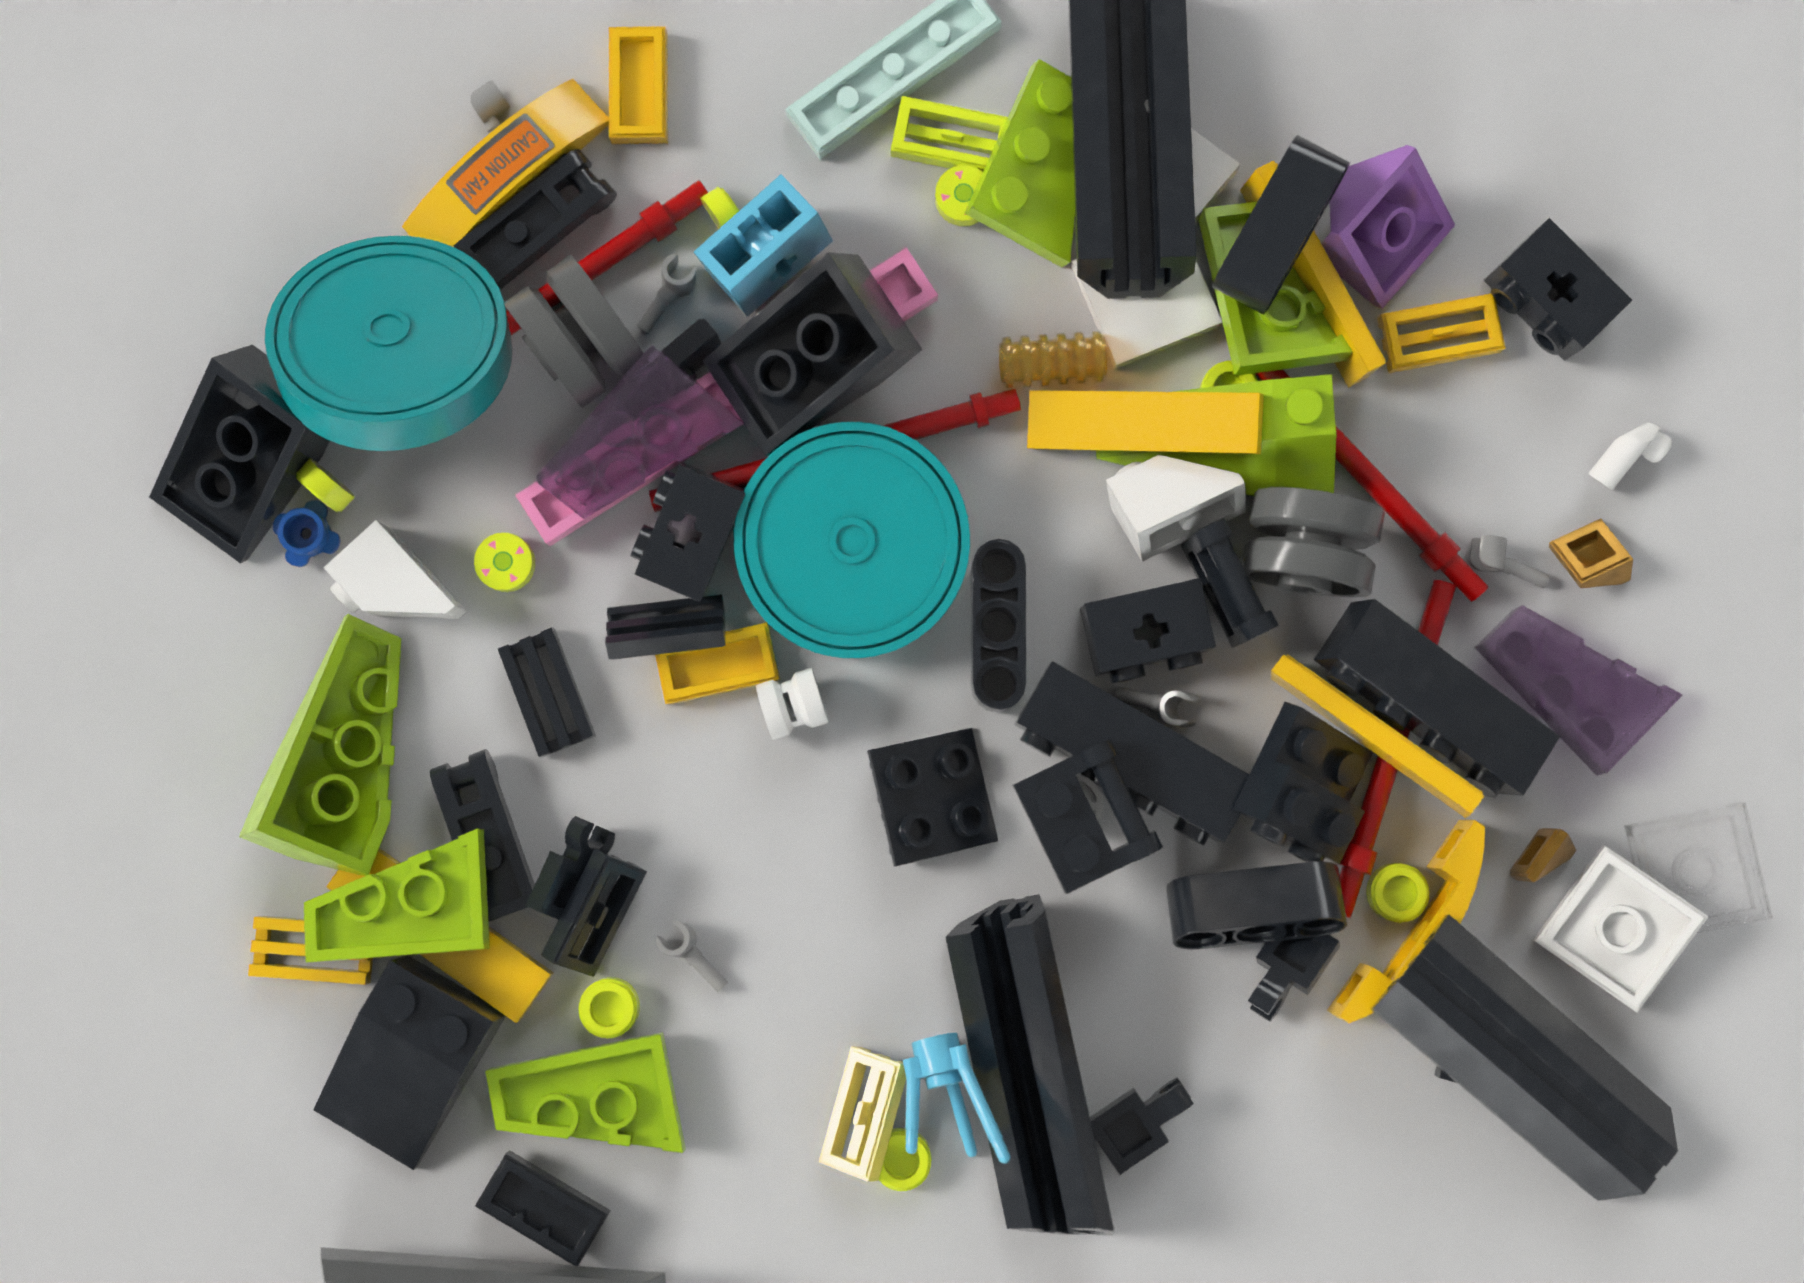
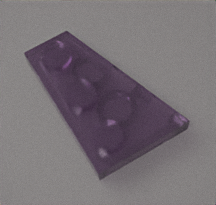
(636, 430)

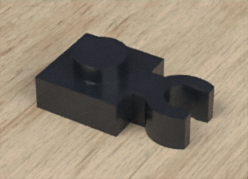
(563, 871)

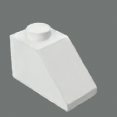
(1170, 500)
(389, 579)

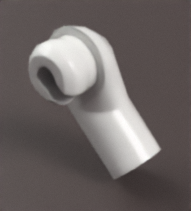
(1626, 449)

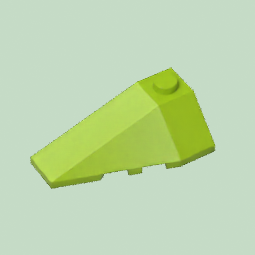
(1296, 437)
(332, 771)

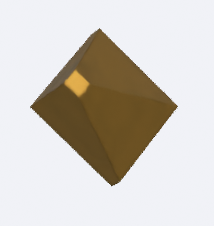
(1593, 556)
(1543, 854)

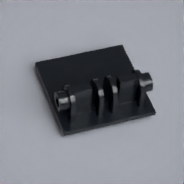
(932, 796)

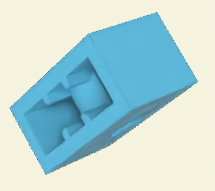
(764, 245)

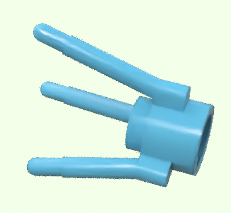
(943, 1064)

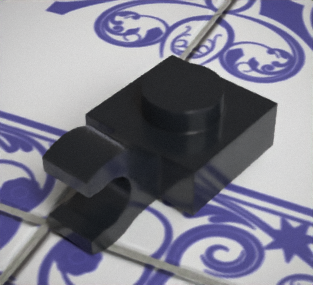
(1288, 965)
(1131, 1128)

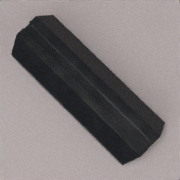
(1131, 162)
(1530, 1065)
(1028, 1069)

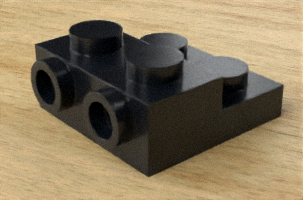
(1305, 786)

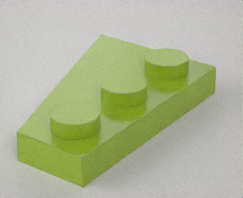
(1031, 170)
(594, 1093)

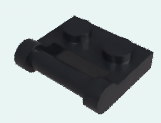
(1227, 584)
(1069, 826)

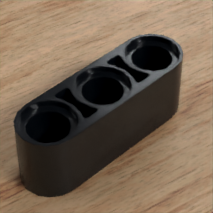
(1280, 224)
(1001, 597)
(1256, 905)

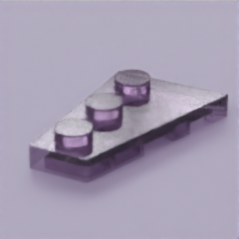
(1581, 694)

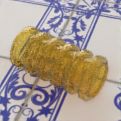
(1053, 359)

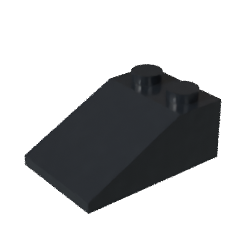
(812, 351)
(235, 455)
(407, 1059)

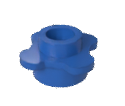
(290, 527)

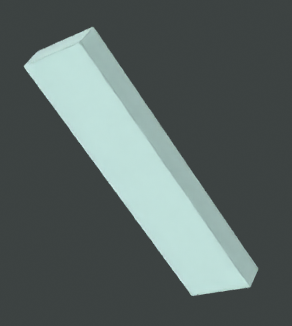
(890, 70)

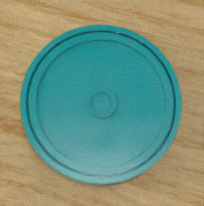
(389, 343)
(852, 540)

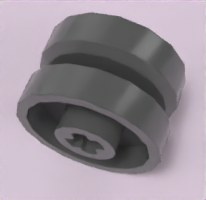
(574, 332)
(1313, 541)

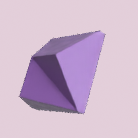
(1385, 223)

